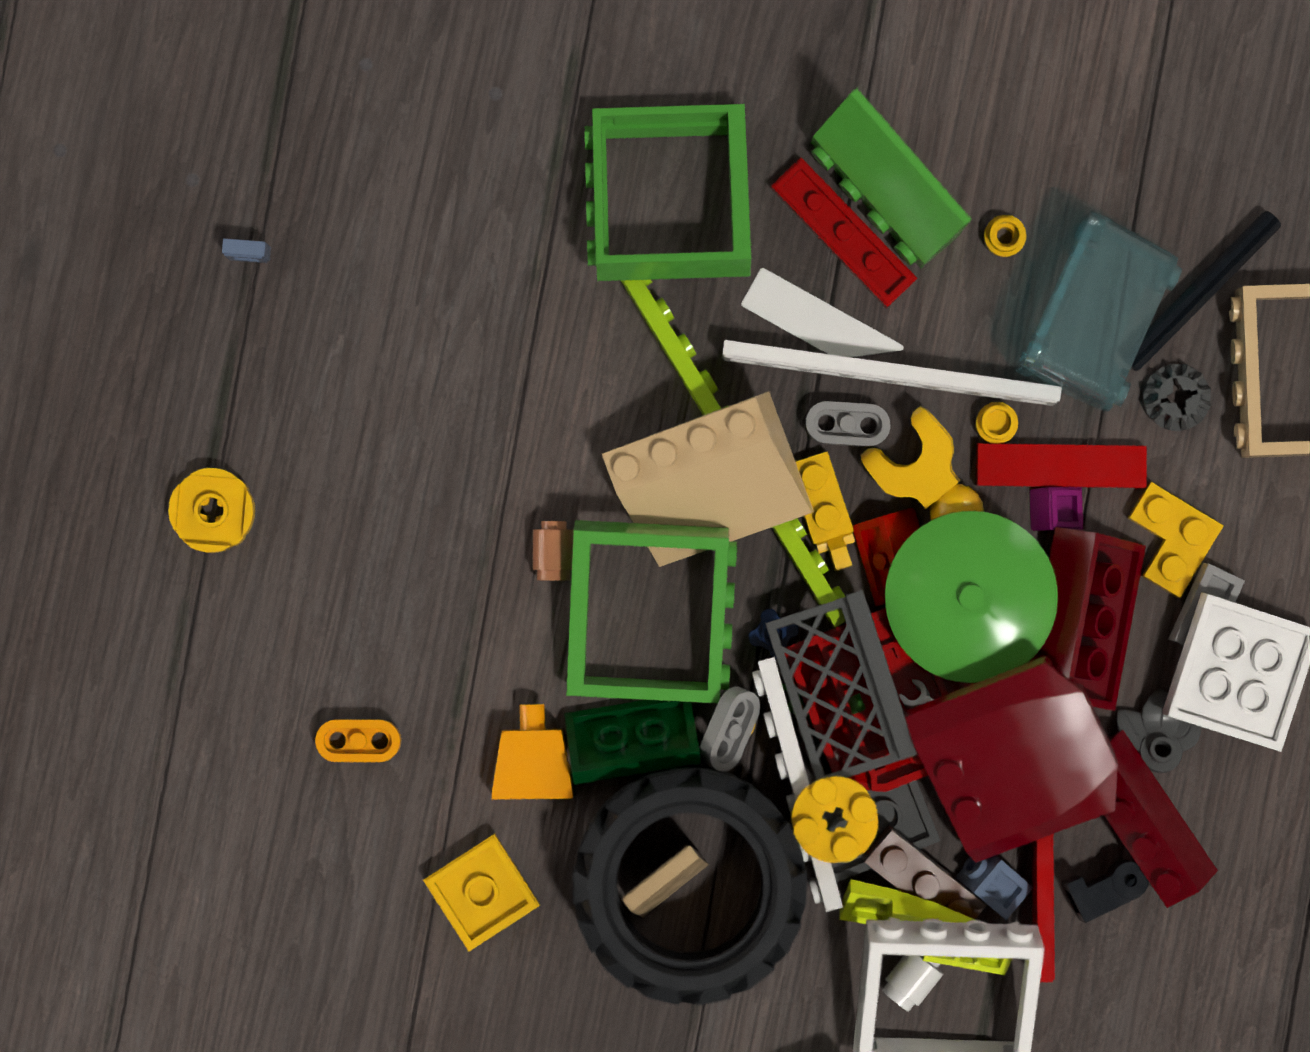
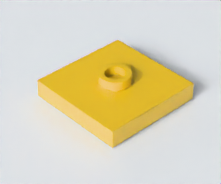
(481, 892)

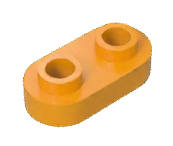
(359, 740)

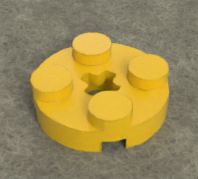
(196, 492)
(857, 808)

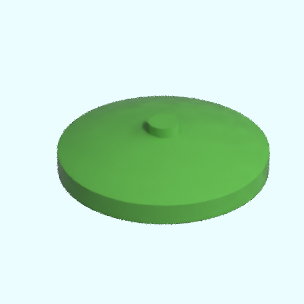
(971, 596)

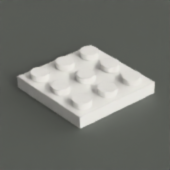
(1240, 672)

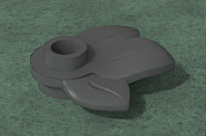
(1155, 728)

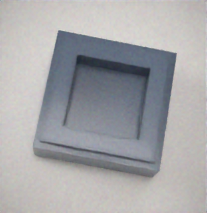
(246, 250)

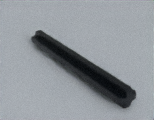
(1206, 286)

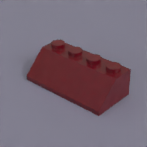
(1094, 609)

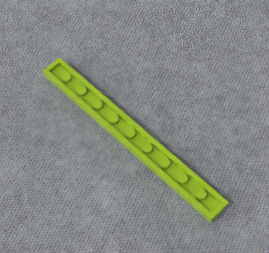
(701, 389)

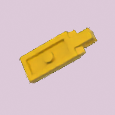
(830, 521)

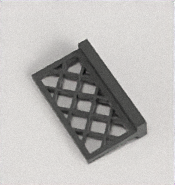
(876, 674)

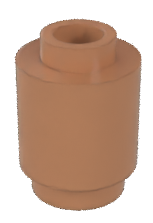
(553, 551)

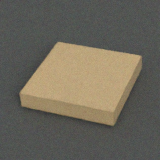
(665, 881)

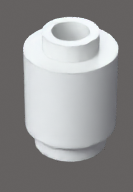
(911, 981)

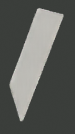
(813, 319)

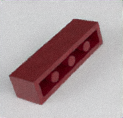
(1155, 829)

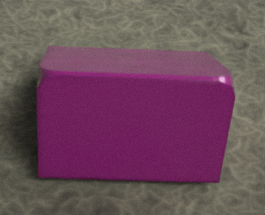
(1056, 508)

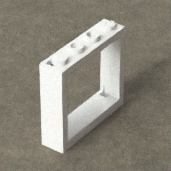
(953, 939)

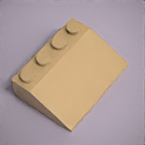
(712, 473)

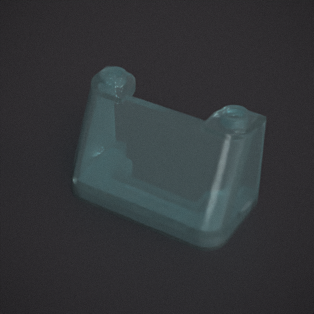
(1099, 312)

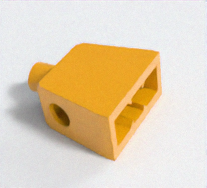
(532, 760)

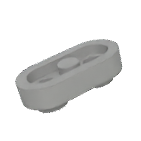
(847, 423)
(729, 729)

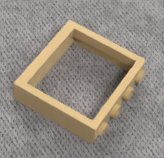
(1245, 354)

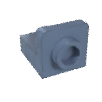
(995, 884)

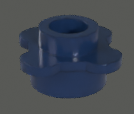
(761, 637)

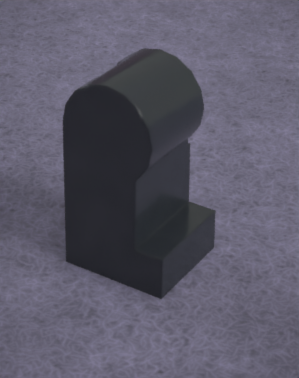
(1107, 892)

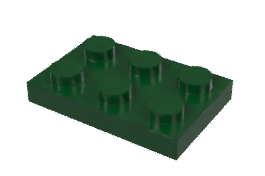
(631, 739)

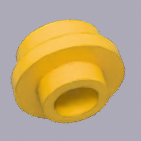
(1011, 224)

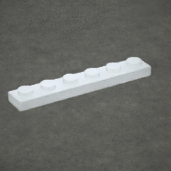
(792, 766)

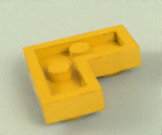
(1185, 537)

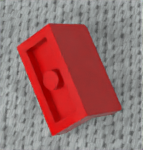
(878, 544)

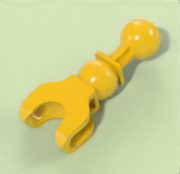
(928, 478)

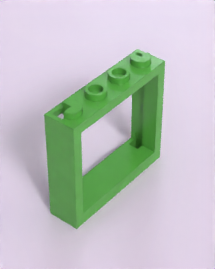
(668, 122)
(649, 535)

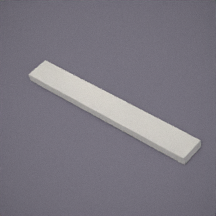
(891, 373)

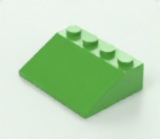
(888, 181)

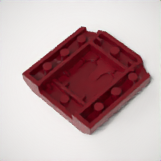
(1016, 757)

